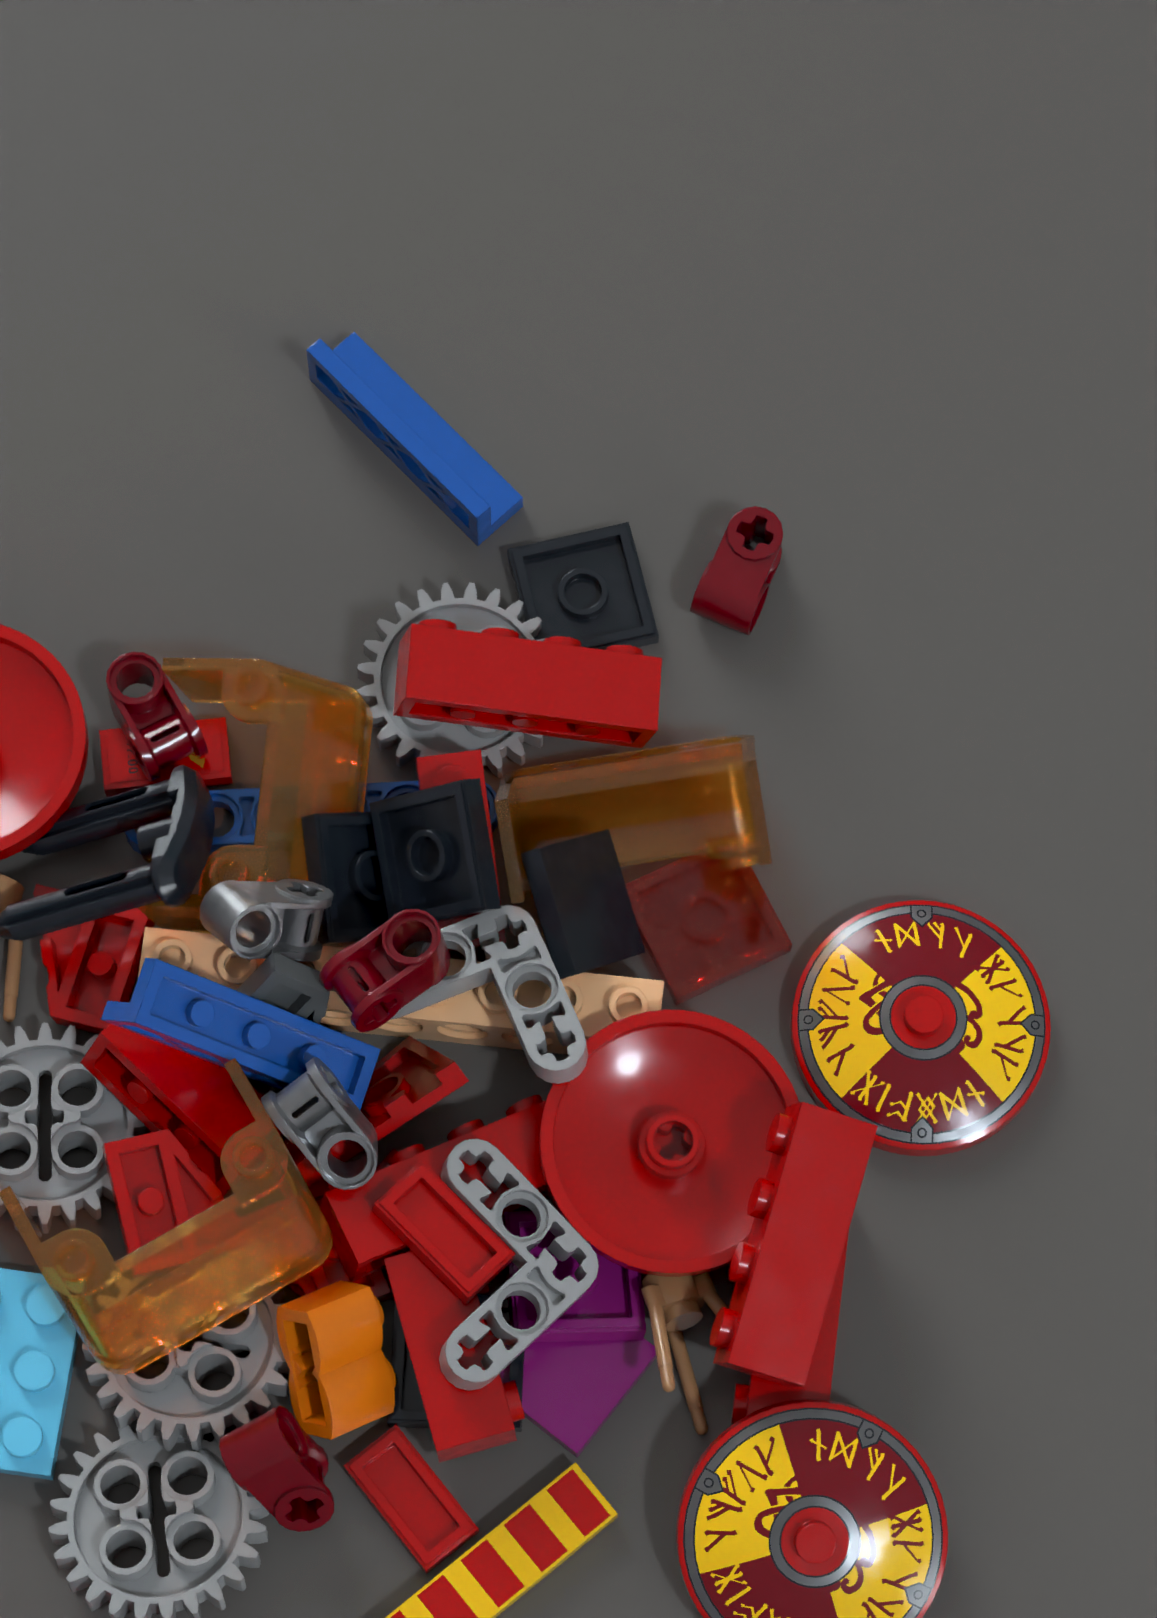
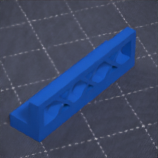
(413, 436)
(227, 1025)

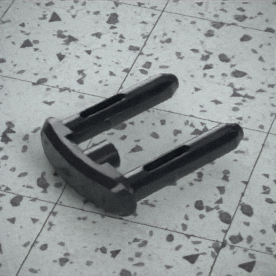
(172, 834)

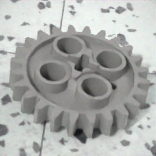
(429, 737)
(73, 1127)
(178, 1402)
(100, 1529)

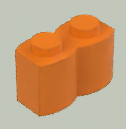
(336, 1359)

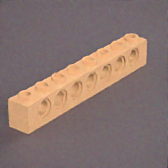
(467, 1018)

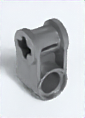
(276, 917)
(318, 1114)

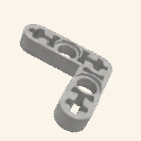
(508, 971)
(534, 1277)

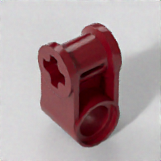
(740, 578)
(156, 724)
(384, 972)
(280, 1469)

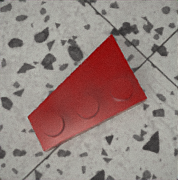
(400, 1088)

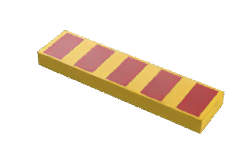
(515, 1552)

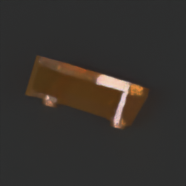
(310, 765)
(650, 799)
(200, 1269)

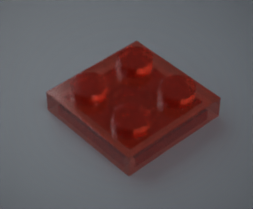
(705, 923)

